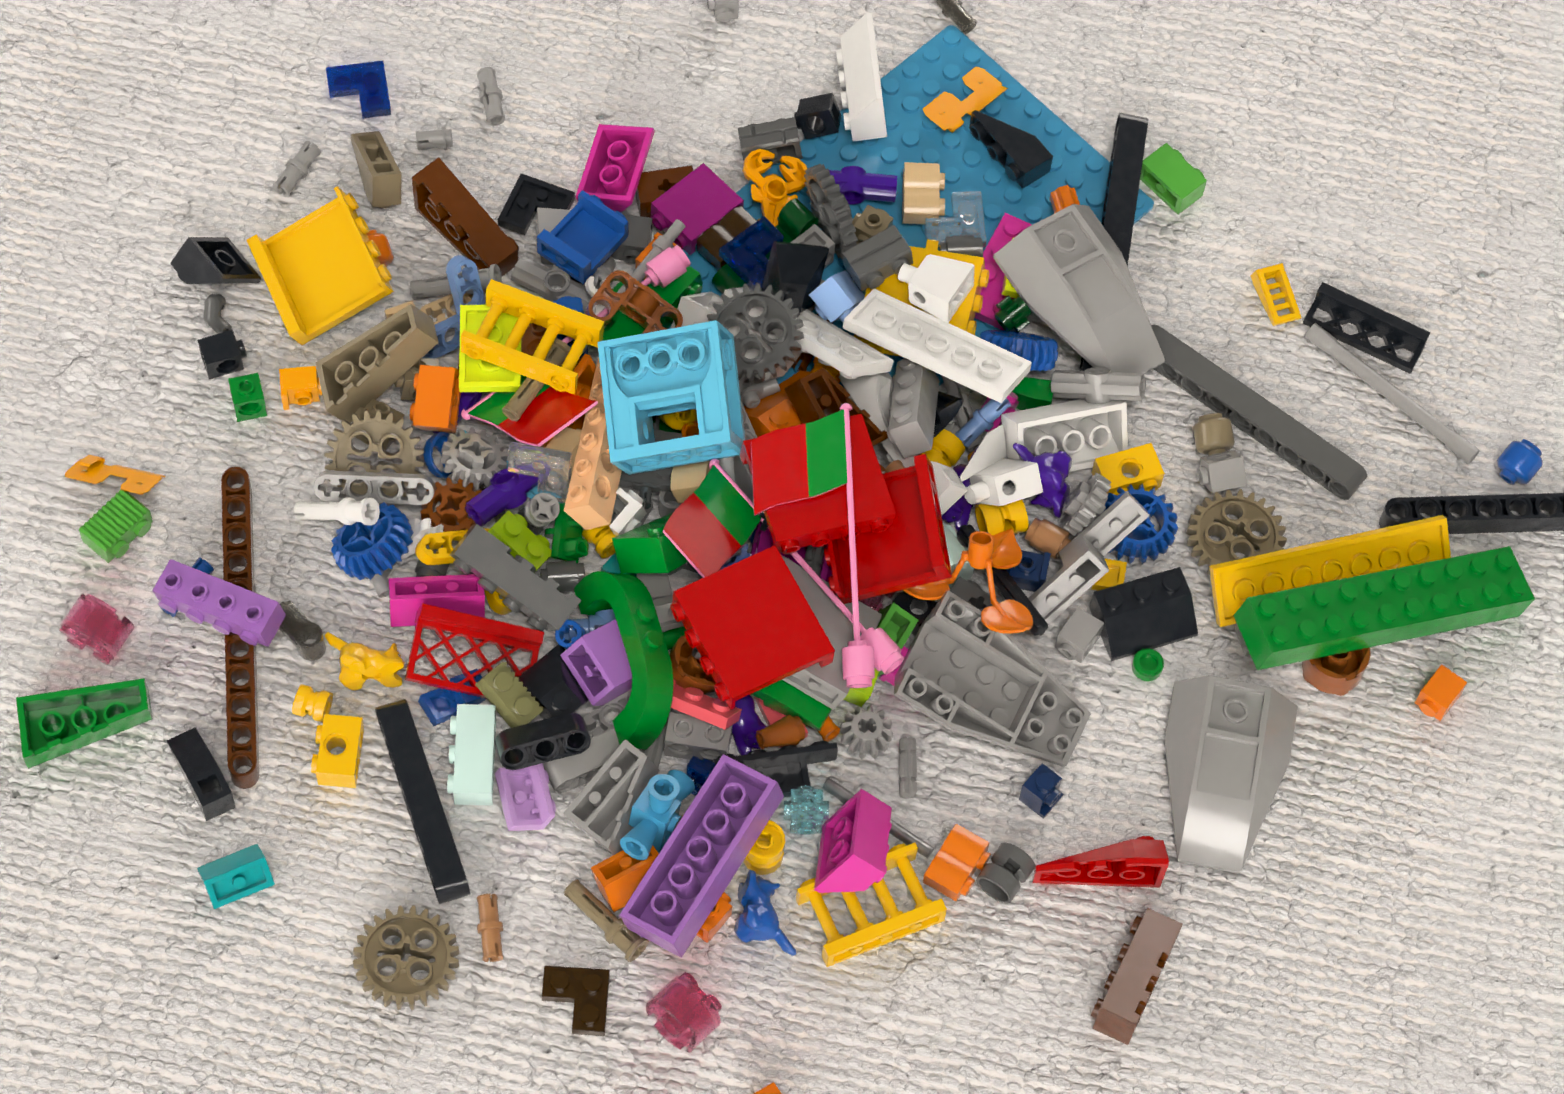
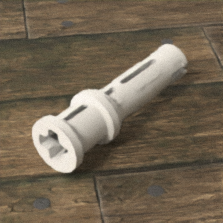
(346, 511)

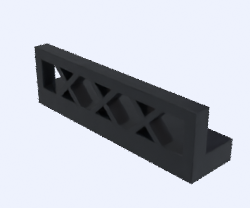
(1374, 321)

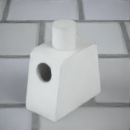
(938, 285)
(994, 487)

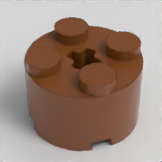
(1337, 672)

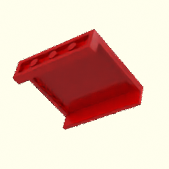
(825, 517)
(904, 554)
(751, 625)

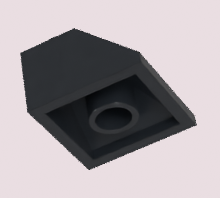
(212, 262)
(795, 271)
(553, 685)

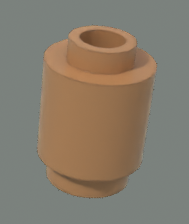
(1047, 537)

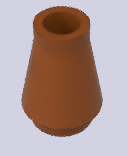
(782, 733)

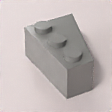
(607, 800)

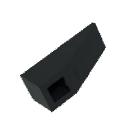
(1016, 150)
(202, 774)

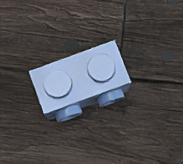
(837, 297)

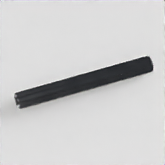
(1008, 586)

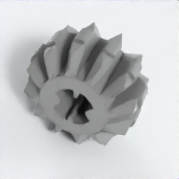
(866, 741)

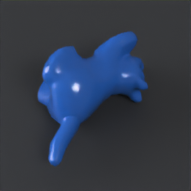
(759, 917)

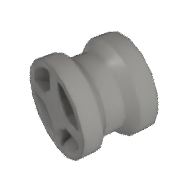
(547, 505)

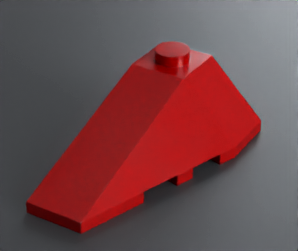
(1126, 864)

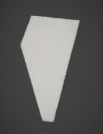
(989, 452)

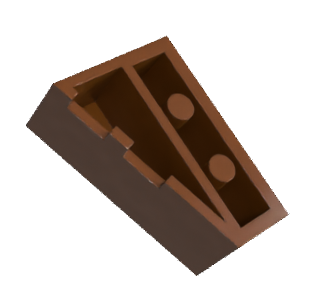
(821, 396)

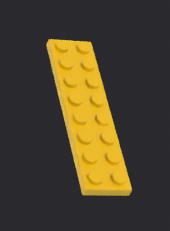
(1326, 561)

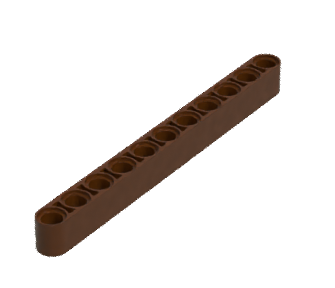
(245, 666)

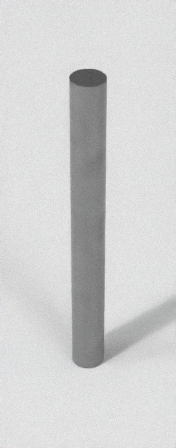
(896, 829)

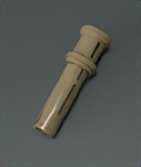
(530, 388)
(615, 930)

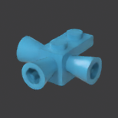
(656, 813)

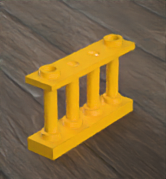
(536, 310)
(868, 935)

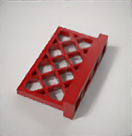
(471, 628)

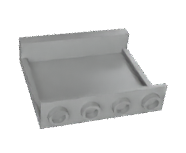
(827, 683)

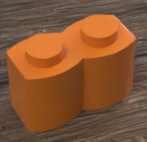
(956, 863)

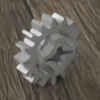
(473, 457)
(1085, 504)

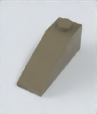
(377, 169)

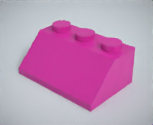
(616, 164)
(854, 845)

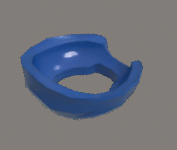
(437, 441)

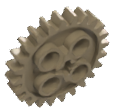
(376, 430)
(1251, 517)
(401, 985)

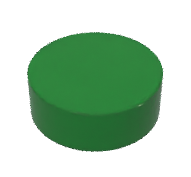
(1147, 664)

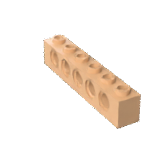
(593, 477)

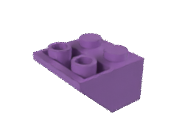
(600, 664)

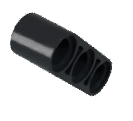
(528, 738)

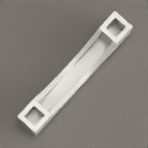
(874, 396)

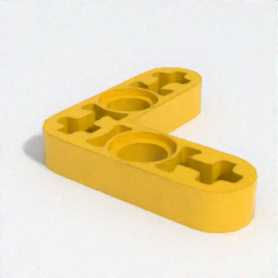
(442, 556)

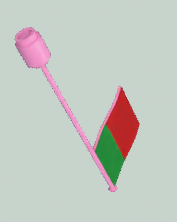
(553, 409)
(801, 465)
(718, 524)

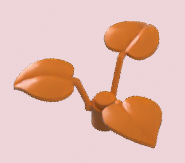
(987, 552)

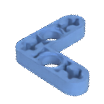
(458, 288)

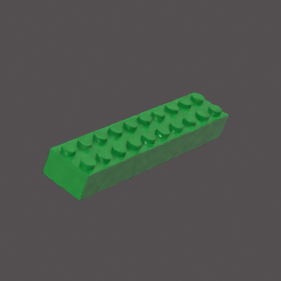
(1383, 607)

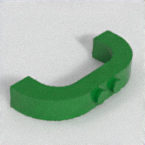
(646, 651)

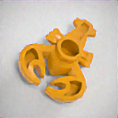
(772, 189)

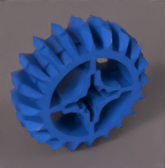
(1035, 348)
(1144, 539)
(372, 549)

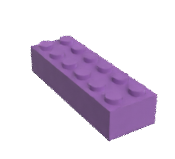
(702, 855)

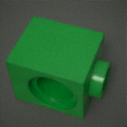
(247, 397)

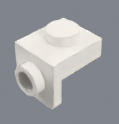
(630, 515)

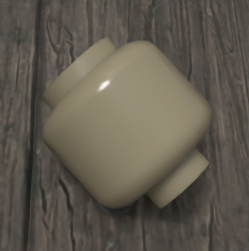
(1213, 434)

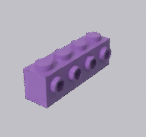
(218, 603)

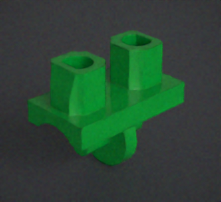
(567, 538)

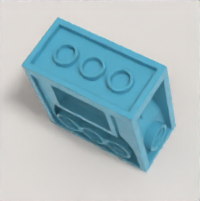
(668, 375)

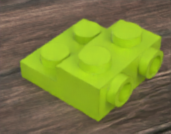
(513, 532)

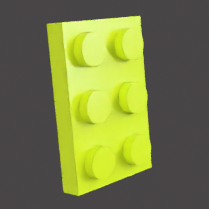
(478, 374)

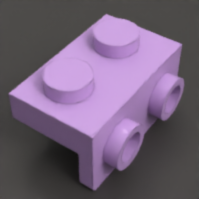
(525, 797)

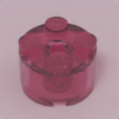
(97, 627)
(684, 1012)

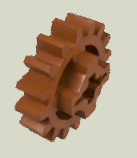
(452, 508)

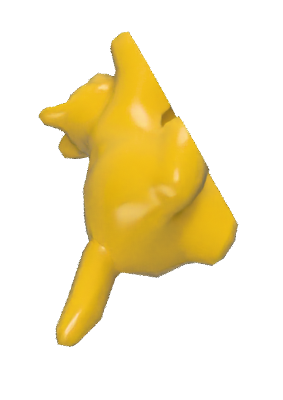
(365, 663)

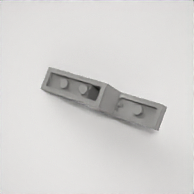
(1085, 558)

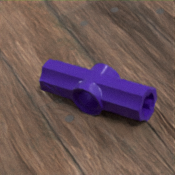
(860, 186)
(506, 491)

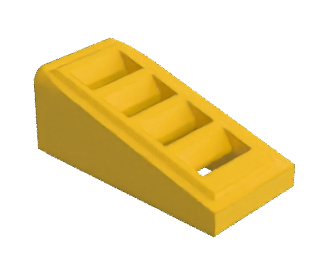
(1263, 290)

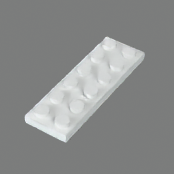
(833, 345)
(937, 345)

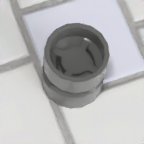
(1005, 873)

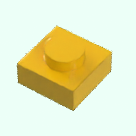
(1113, 577)

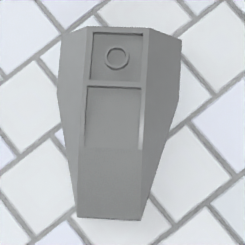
(1082, 290)
(988, 685)
(1224, 765)

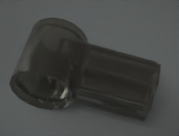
(299, 629)

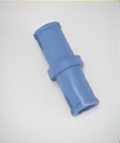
(982, 420)

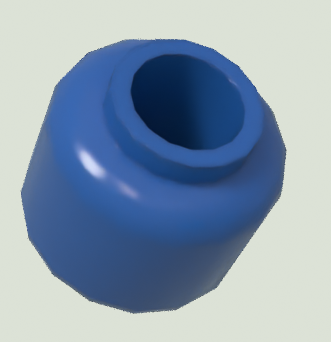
(1519, 462)

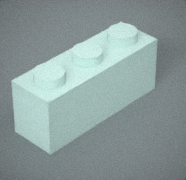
(472, 754)

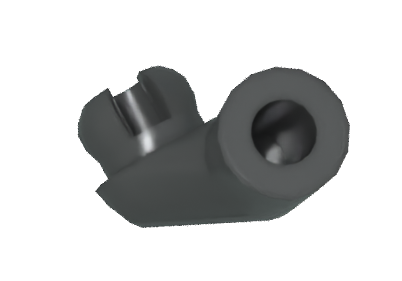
(212, 313)

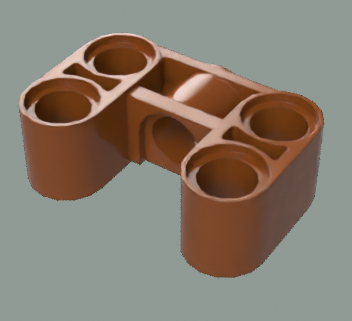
(636, 302)

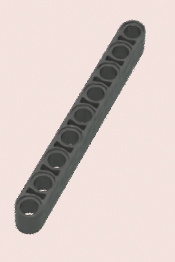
(1258, 417)

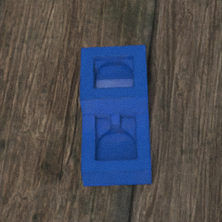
(442, 703)

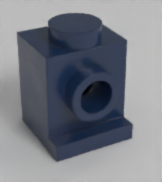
(1031, 571)
(1041, 791)

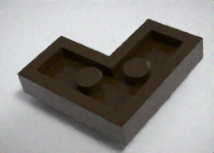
(585, 989)

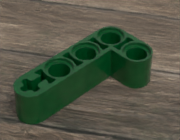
(792, 222)

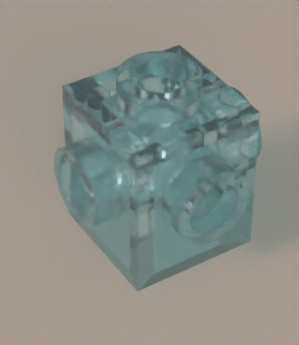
(806, 810)

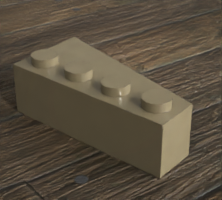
(374, 361)

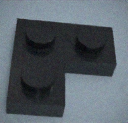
(527, 197)

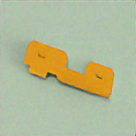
(955, 109)
(98, 472)

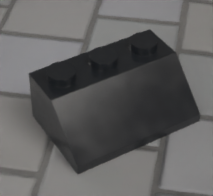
(1145, 613)

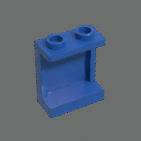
(584, 237)

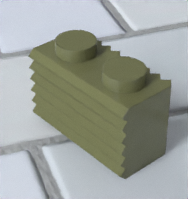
(509, 696)

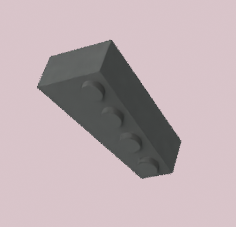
(513, 579)

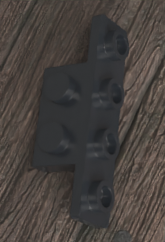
(788, 763)

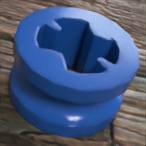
(559, 634)

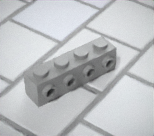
(913, 408)

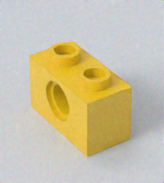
(1138, 461)
(343, 768)

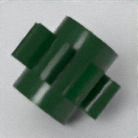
(1012, 314)

